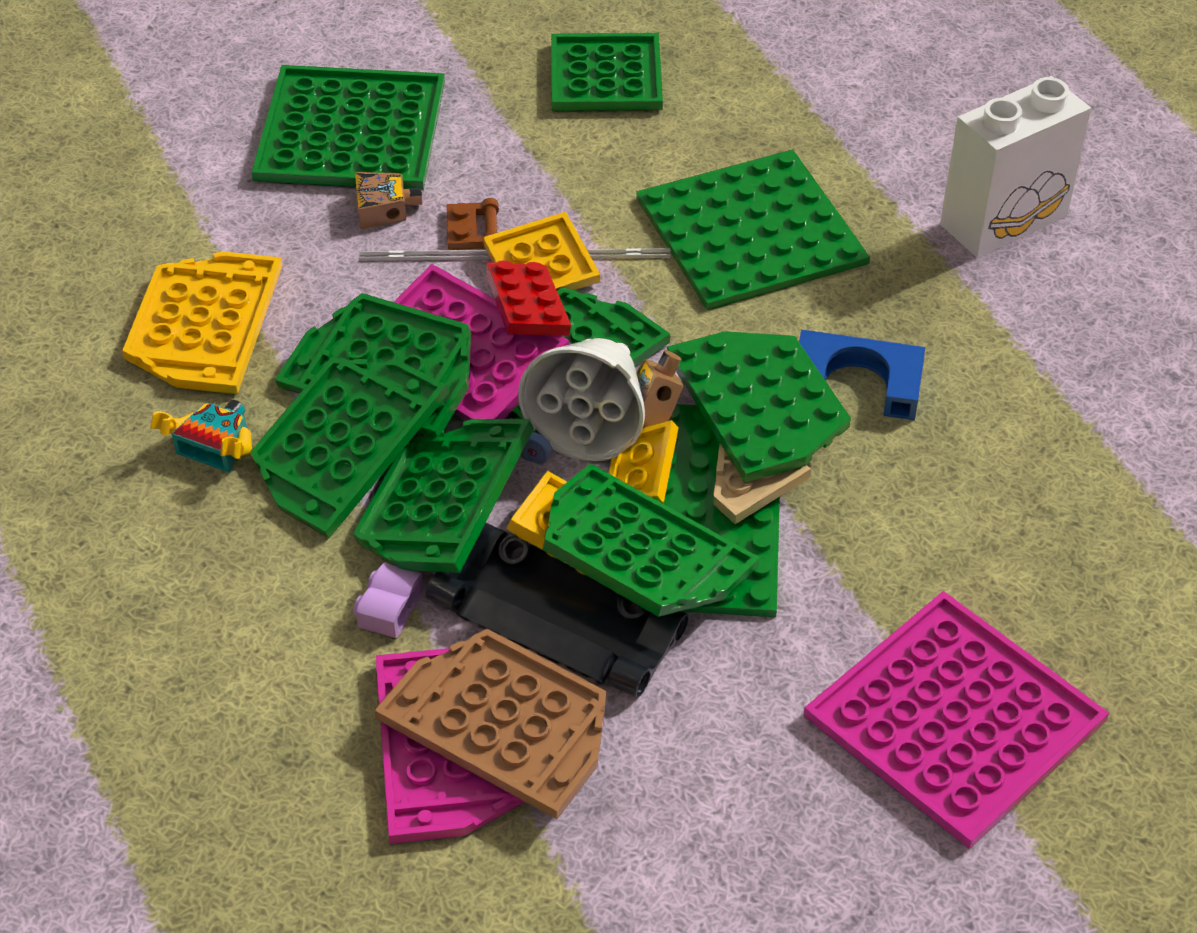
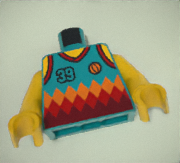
(209, 434)

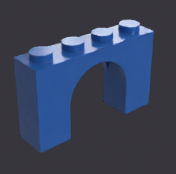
(894, 362)

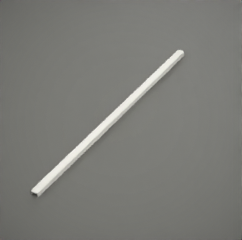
(399, 255)

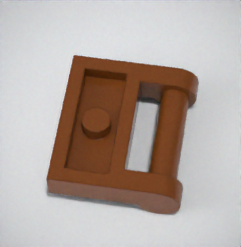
(463, 227)

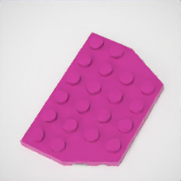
(424, 790)

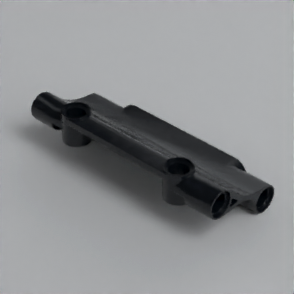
(557, 612)

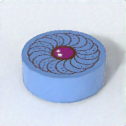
(537, 449)

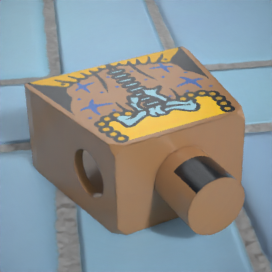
(383, 198)
(659, 387)

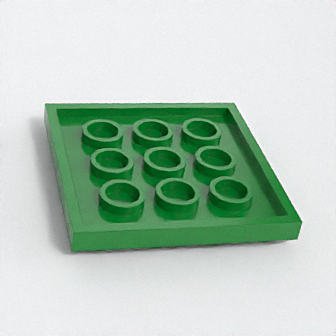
(606, 71)

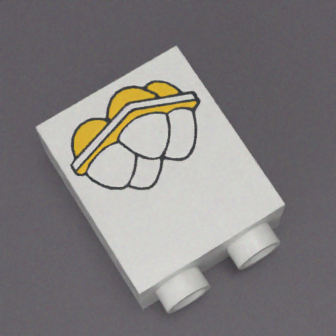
(1014, 165)

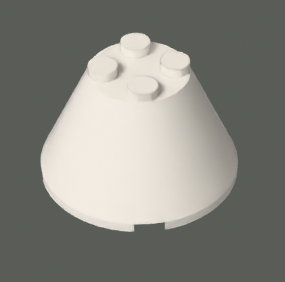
(584, 399)

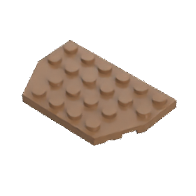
(503, 718)

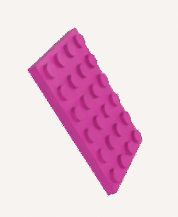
(495, 356)

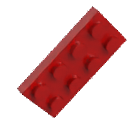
(527, 299)

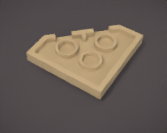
(742, 499)

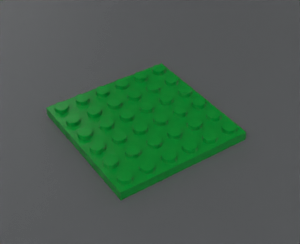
(346, 122)
(751, 229)

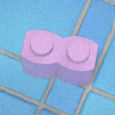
(388, 600)

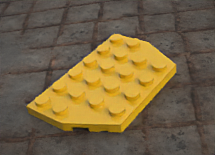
(203, 320)

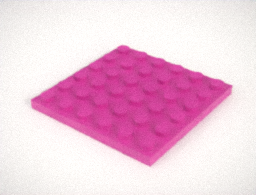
(956, 717)

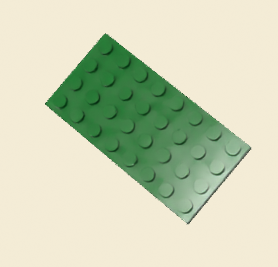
(692, 494)

